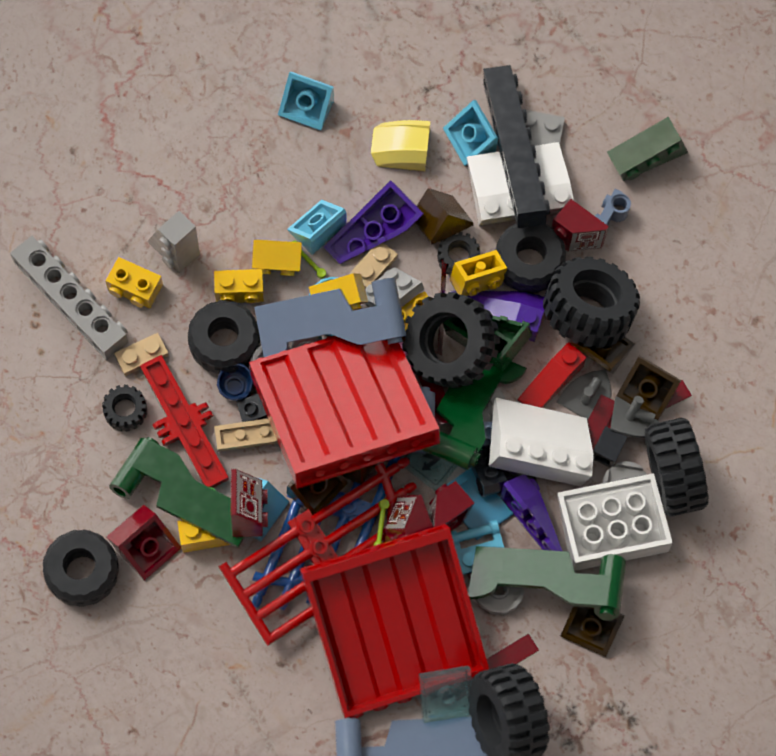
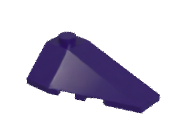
(378, 221)
(515, 306)
(527, 505)

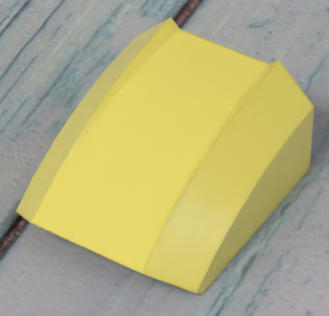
(401, 144)

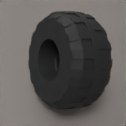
(538, 238)
(219, 316)
(72, 546)

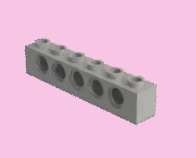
(105, 343)

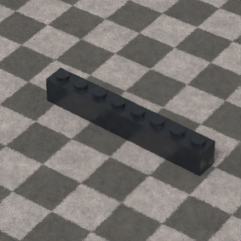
(514, 146)

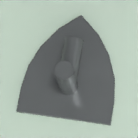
(584, 392)
(630, 419)

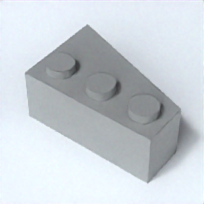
(176, 242)

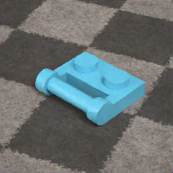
(466, 555)

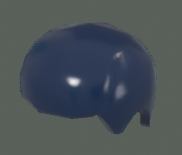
(235, 385)

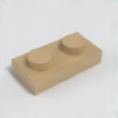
(375, 263)
(139, 353)

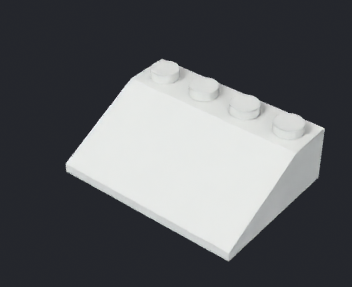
(491, 188)
(540, 443)
(614, 519)

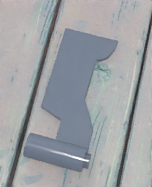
(332, 314)
(411, 738)

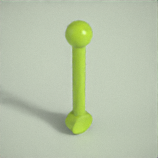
(321, 273)
(383, 504)

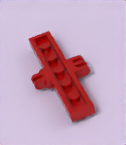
(183, 422)

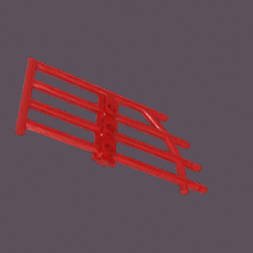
(316, 548)

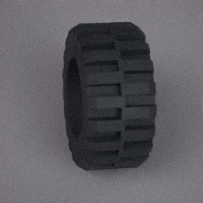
(584, 321)
(421, 334)
(677, 466)
(508, 712)

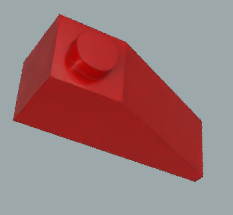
(553, 377)

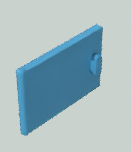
(484, 508)

